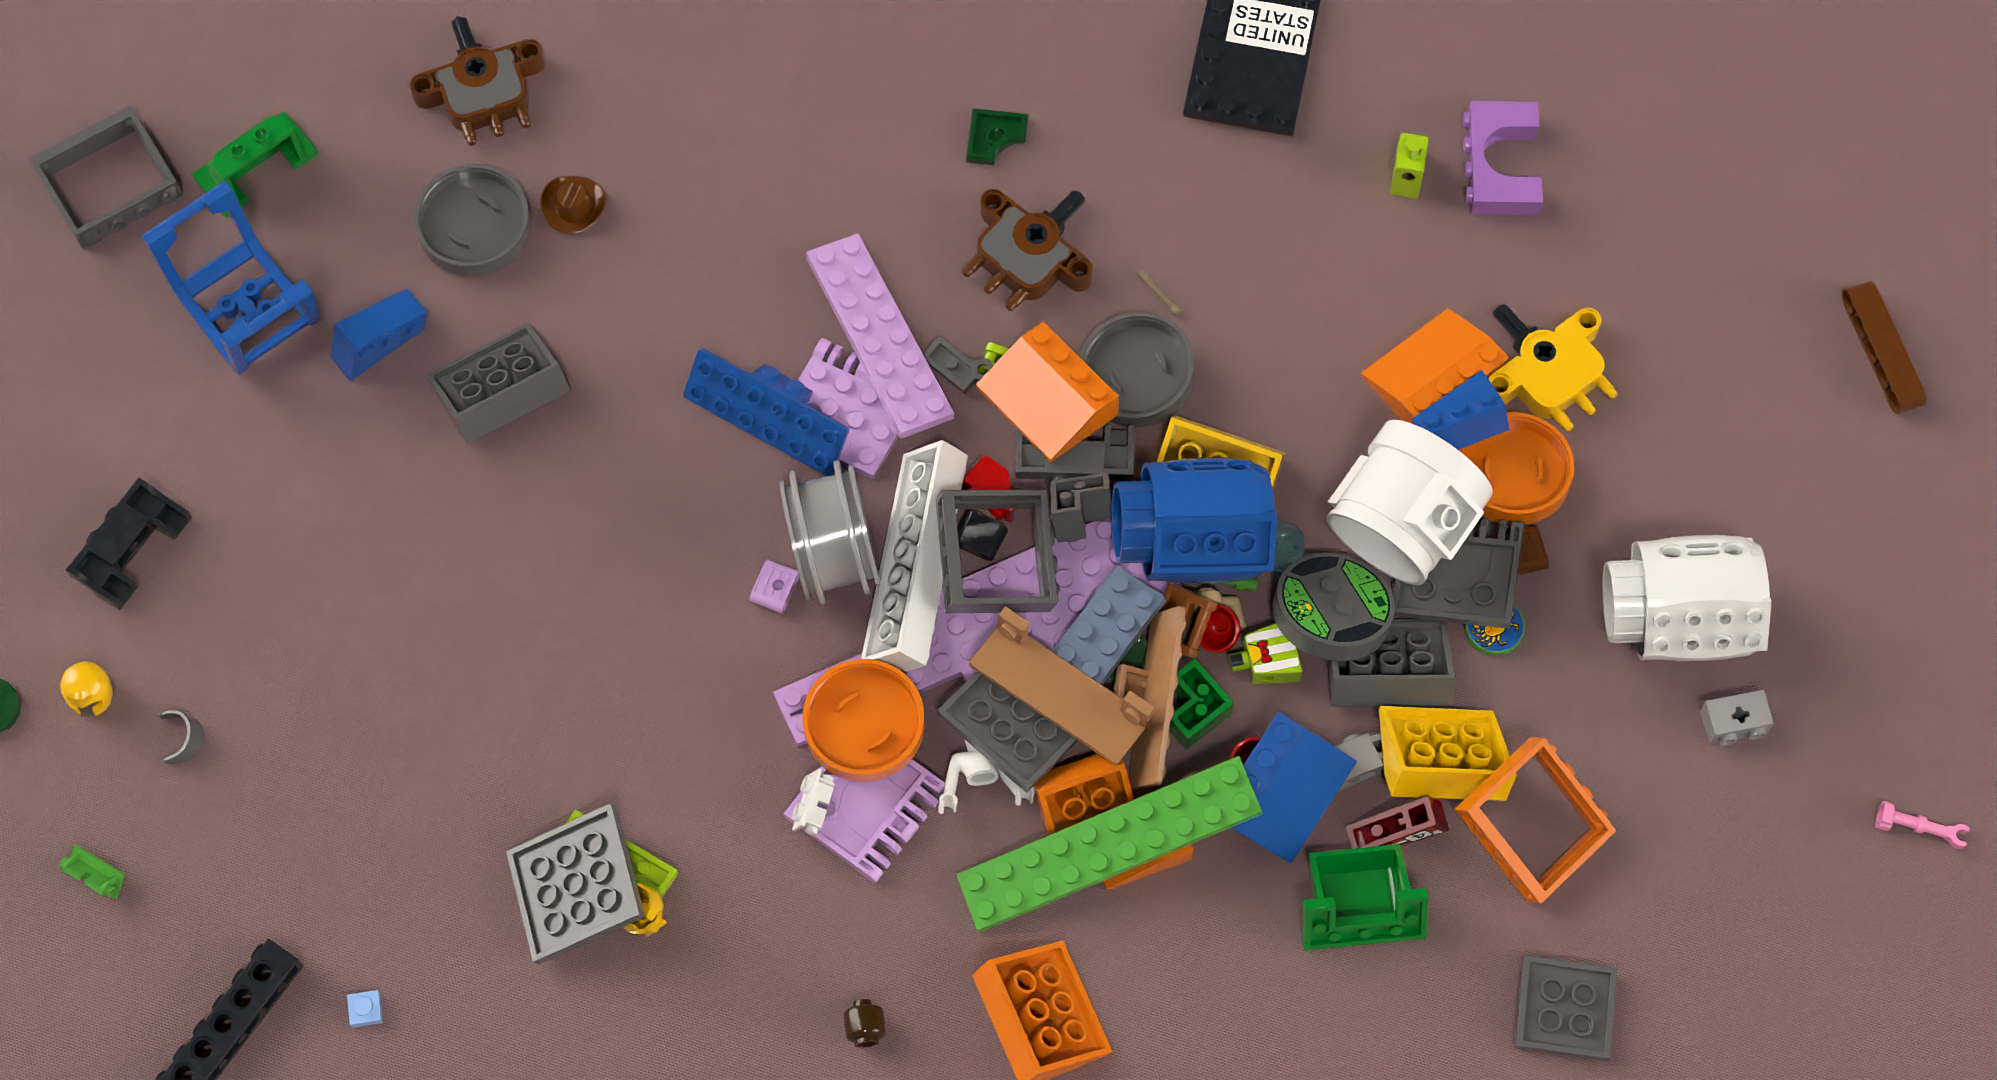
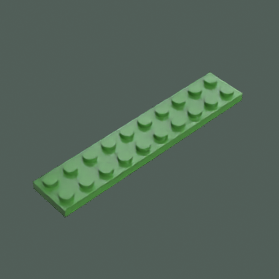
(1109, 844)

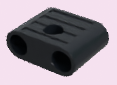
(980, 535)

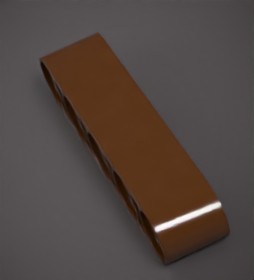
(1883, 347)

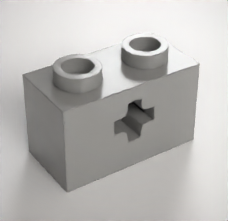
(1749, 707)

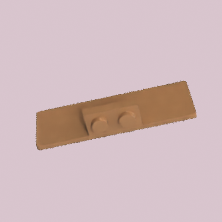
(1157, 687)

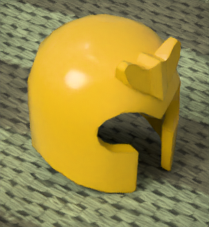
(86, 684)
(653, 911)

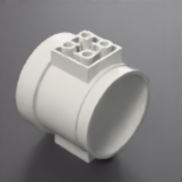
(1408, 502)

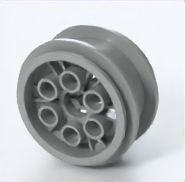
(829, 532)

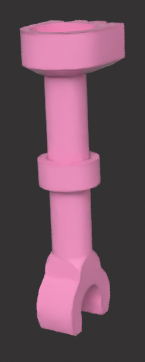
(1887, 816)

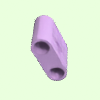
(774, 586)

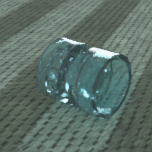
(1289, 546)

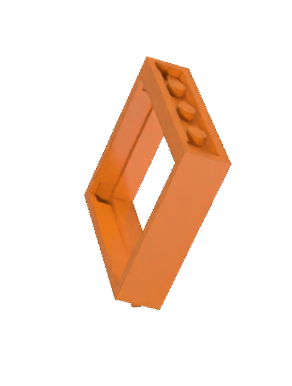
(1578, 795)

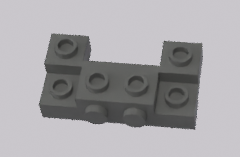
(1086, 458)

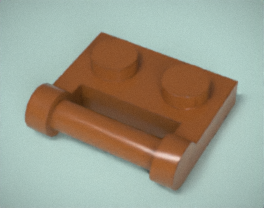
(1179, 596)

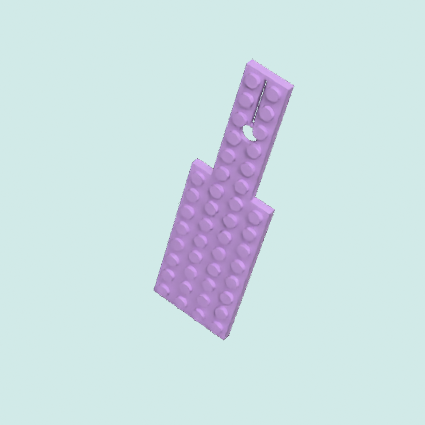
(958, 636)

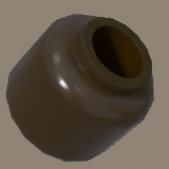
(864, 1023)

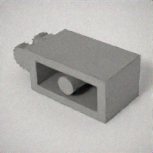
(1363, 750)

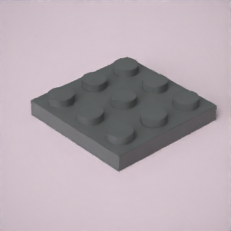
(1566, 1008)

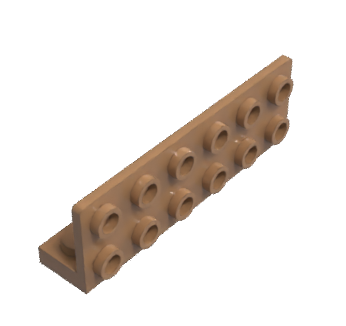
(1061, 690)

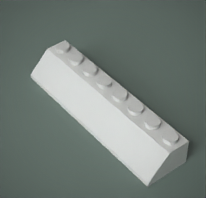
(911, 560)

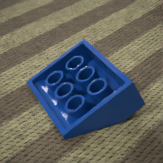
(1294, 783)

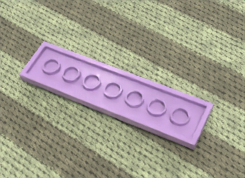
(879, 336)

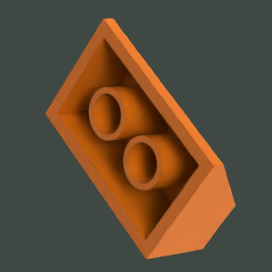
(1081, 791)

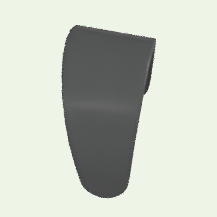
(194, 739)

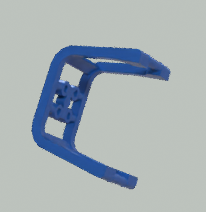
(253, 319)

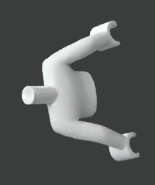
(977, 772)

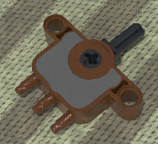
(480, 83)
(1028, 248)

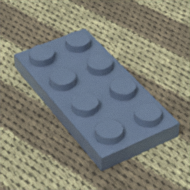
(1109, 625)

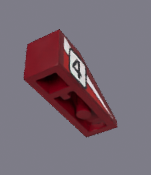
(1400, 825)

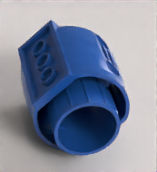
(1196, 520)

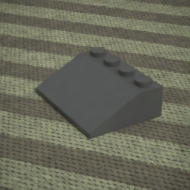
(498, 382)
(1406, 670)

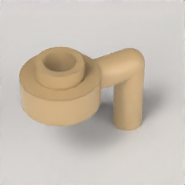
(1231, 601)

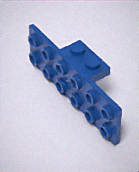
(767, 408)

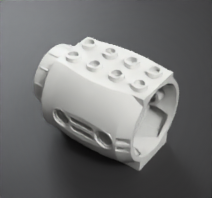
(1689, 598)

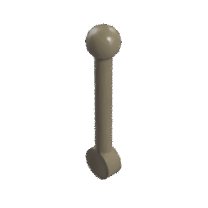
(1174, 308)

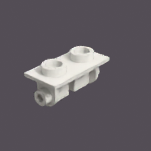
(814, 790)

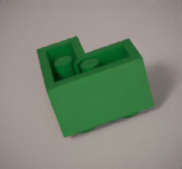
(1203, 707)

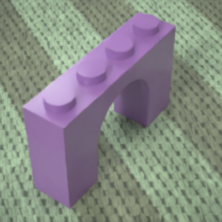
(1489, 190)

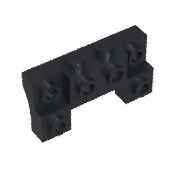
(121, 537)

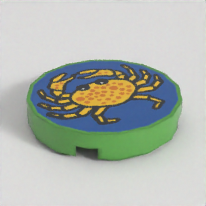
(1497, 640)

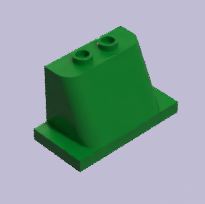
(251, 150)
(1362, 899)

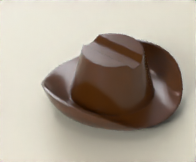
(572, 203)

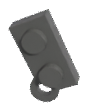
(954, 365)

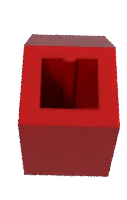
(990, 476)

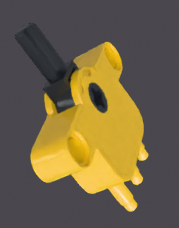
(1552, 366)

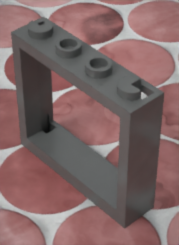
(88, 142)
(1044, 539)

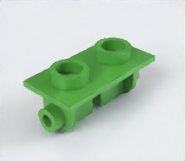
(95, 872)

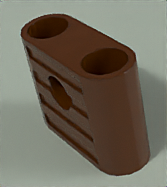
(1533, 552)

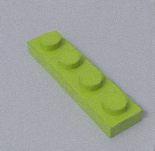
(645, 866)

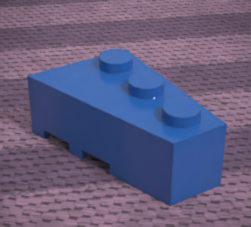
(376, 332)
(1466, 413)

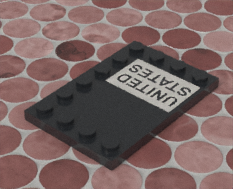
(1252, 63)

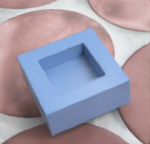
(364, 1008)

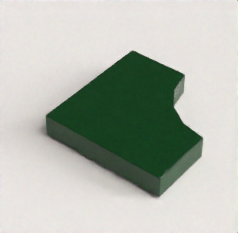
(992, 133)

